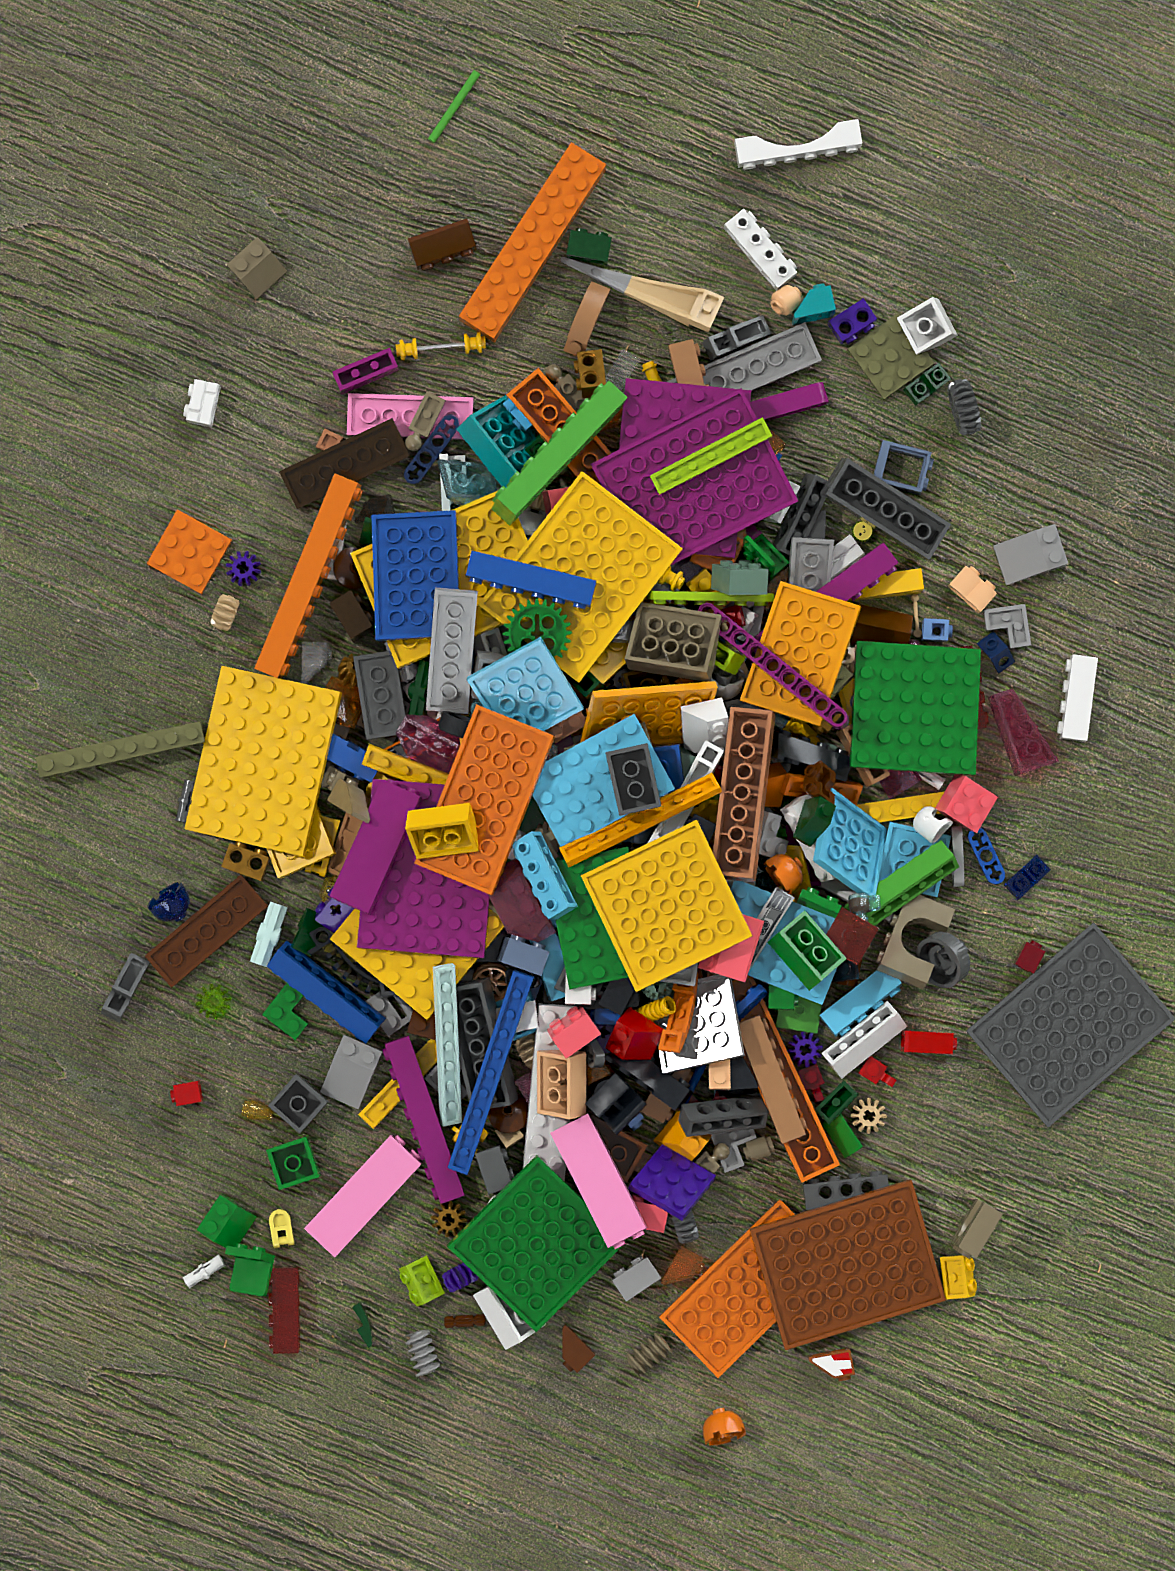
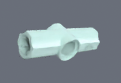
(268, 934)

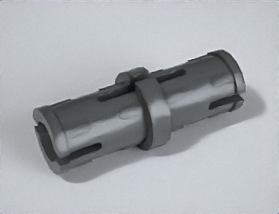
(185, 801)

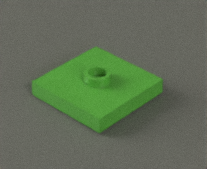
(803, 1018)

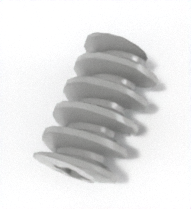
(422, 1352)

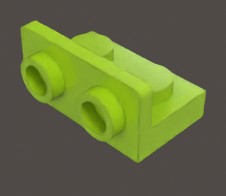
(421, 1281)

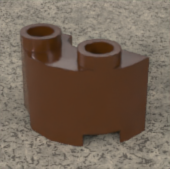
(819, 781)

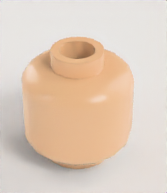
(786, 300)

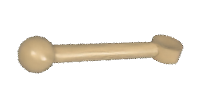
(917, 633)

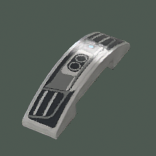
(771, 915)

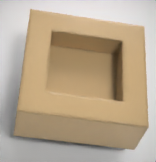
(509, 1139)

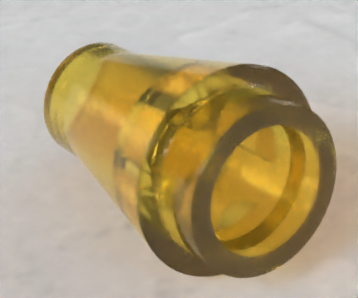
(256, 1111)

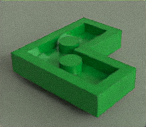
(281, 1012)

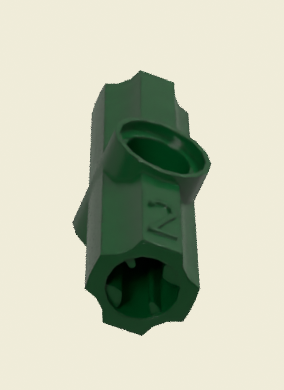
(418, 690)

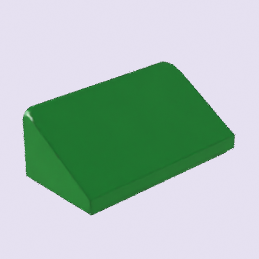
(842, 1136)

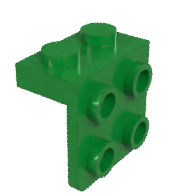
(763, 552)
(810, 899)
(250, 1270)

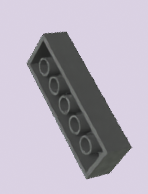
(885, 508)
(475, 1027)

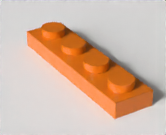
(794, 787)

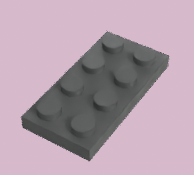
(379, 694)

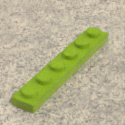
(711, 456)
(700, 598)

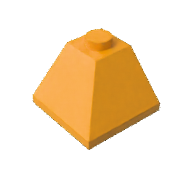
(675, 1139)

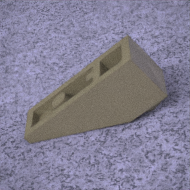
(350, 799)

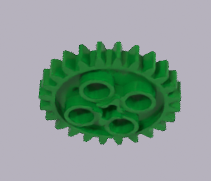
(556, 632)

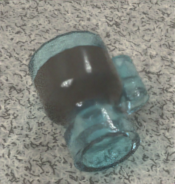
(862, 903)

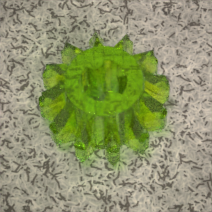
(217, 995)

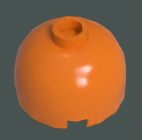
(785, 872)
(722, 1427)

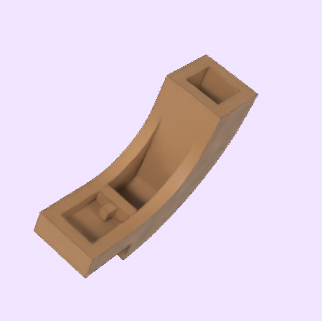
(586, 318)

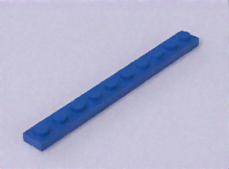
(490, 1072)

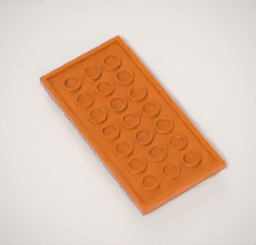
(497, 776)
(726, 1304)

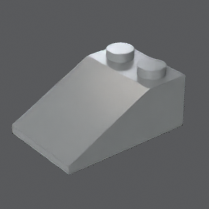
(1030, 554)
(351, 1071)

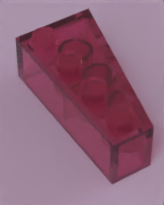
(1019, 734)

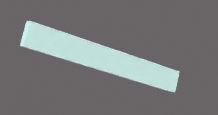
(447, 1044)

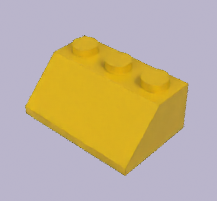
(442, 830)

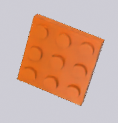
(189, 552)

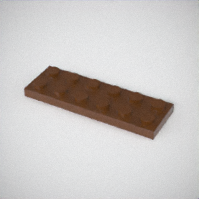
(206, 931)

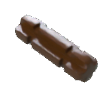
(464, 1321)

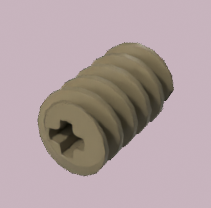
(648, 1354)

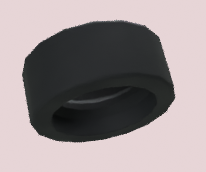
(453, 723)

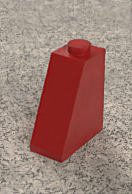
(928, 1042)

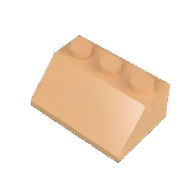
(561, 1084)

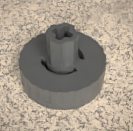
(952, 960)

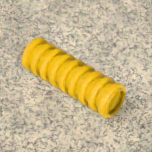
(658, 1009)

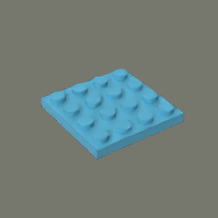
(527, 687)
(852, 847)

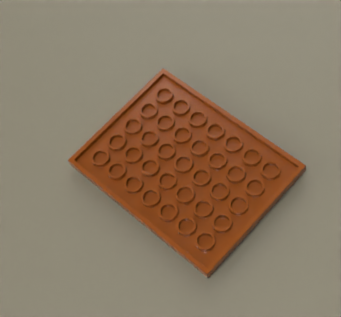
(847, 1264)

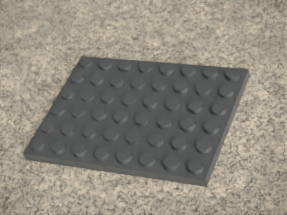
(1070, 1024)

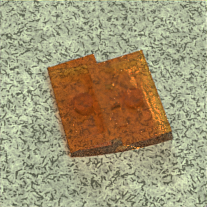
(350, 704)

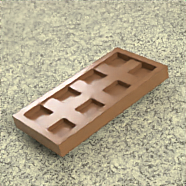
(346, 837)

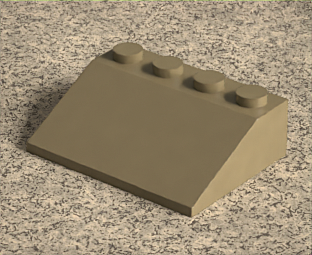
(673, 642)

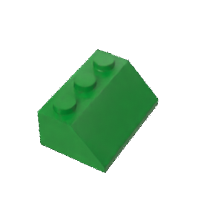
(807, 950)

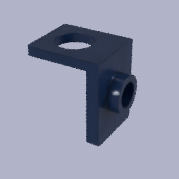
(995, 650)

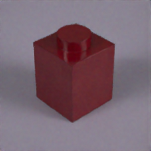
(1029, 956)

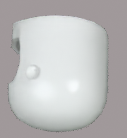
(929, 826)

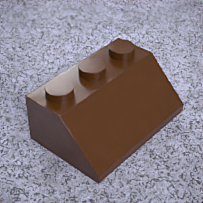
(442, 245)

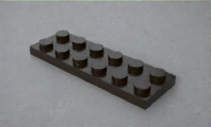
(351, 458)

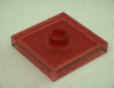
(851, 935)

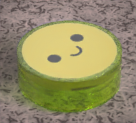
(862, 532)

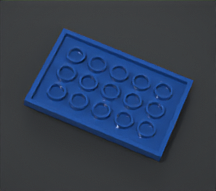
(409, 561)

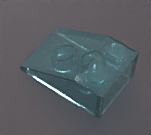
(465, 481)

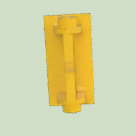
(801, 728)

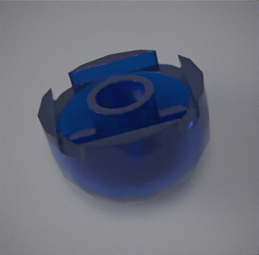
(171, 903)

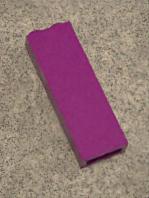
(375, 847)

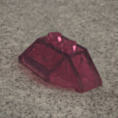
(427, 743)
(518, 906)

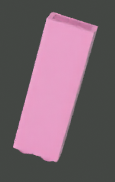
(599, 1181)
(364, 1195)

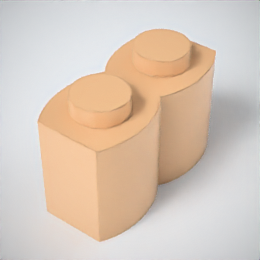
(972, 588)

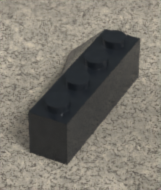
(803, 753)
(650, 1076)

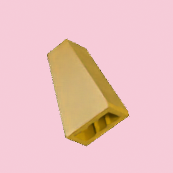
(895, 584)

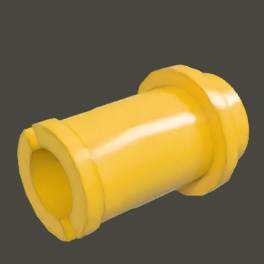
(651, 371)

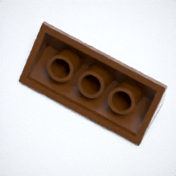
(881, 626)

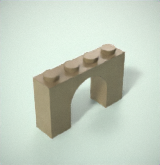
(895, 959)
(975, 1229)

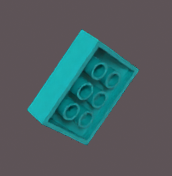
(497, 440)

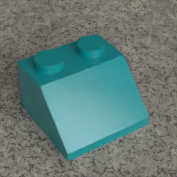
(816, 305)

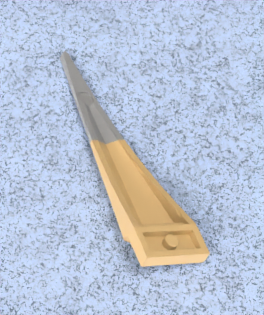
(679, 302)

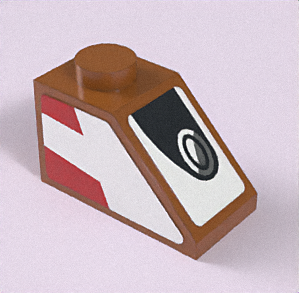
(834, 1363)

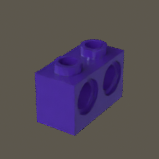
(849, 318)

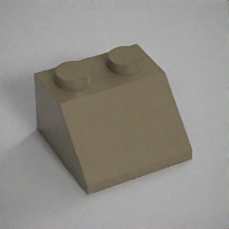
(256, 268)

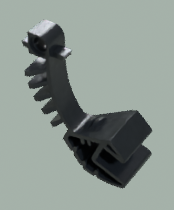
(385, 992)
(615, 1102)

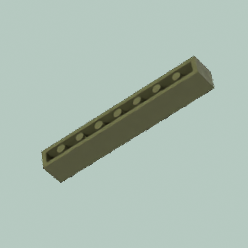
(120, 750)

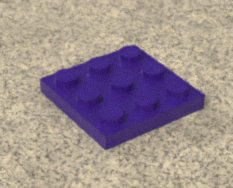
(672, 1182)

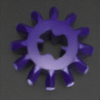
(236, 571)
(806, 1056)
(459, 1277)

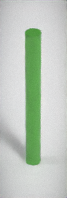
(454, 106)

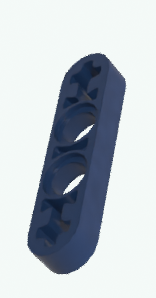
(429, 447)

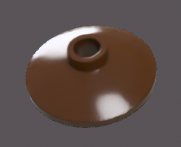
(344, 570)
(512, 1121)

